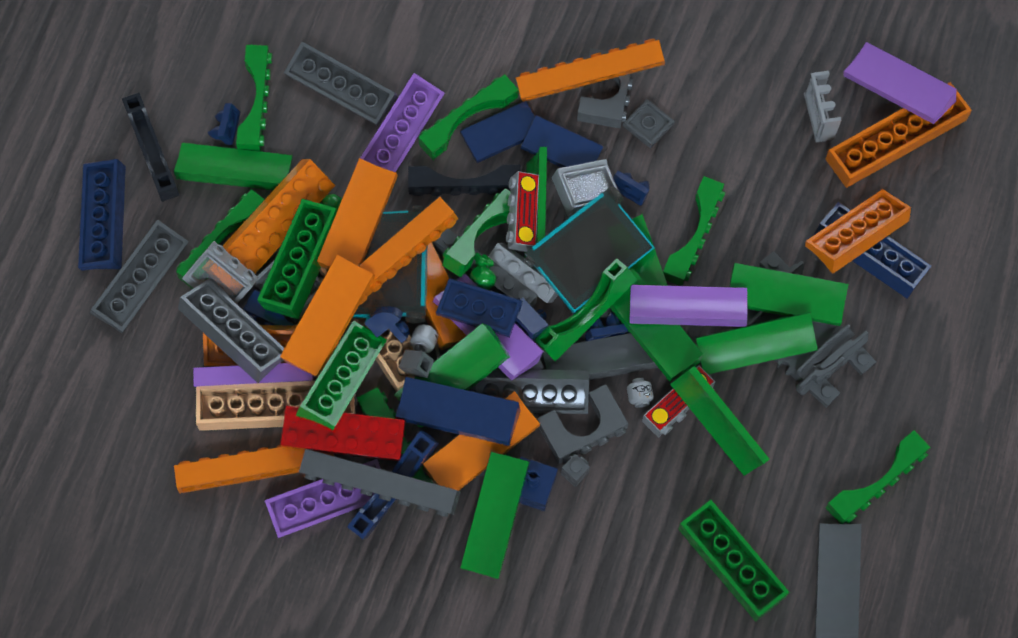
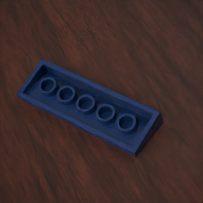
(102, 215)
(886, 259)
(458, 411)

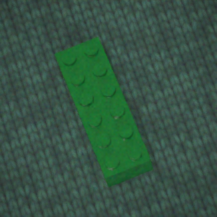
(296, 261)
(733, 560)

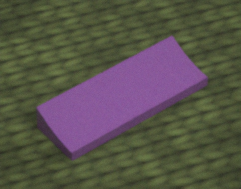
(901, 83)
(403, 124)
(688, 305)
(522, 349)
(236, 375)
(313, 504)

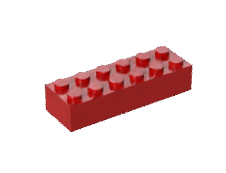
(351, 436)

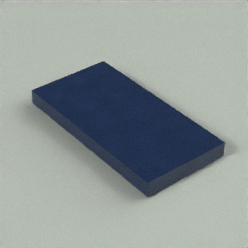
(498, 132)
(562, 145)
(477, 306)

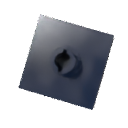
(531, 321)
(538, 484)

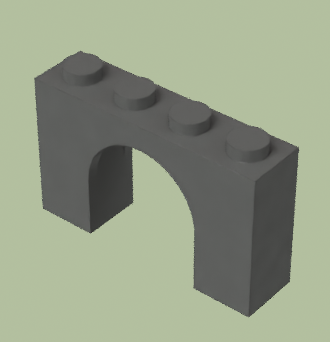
(609, 111)
(565, 444)

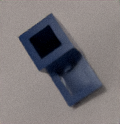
(388, 318)

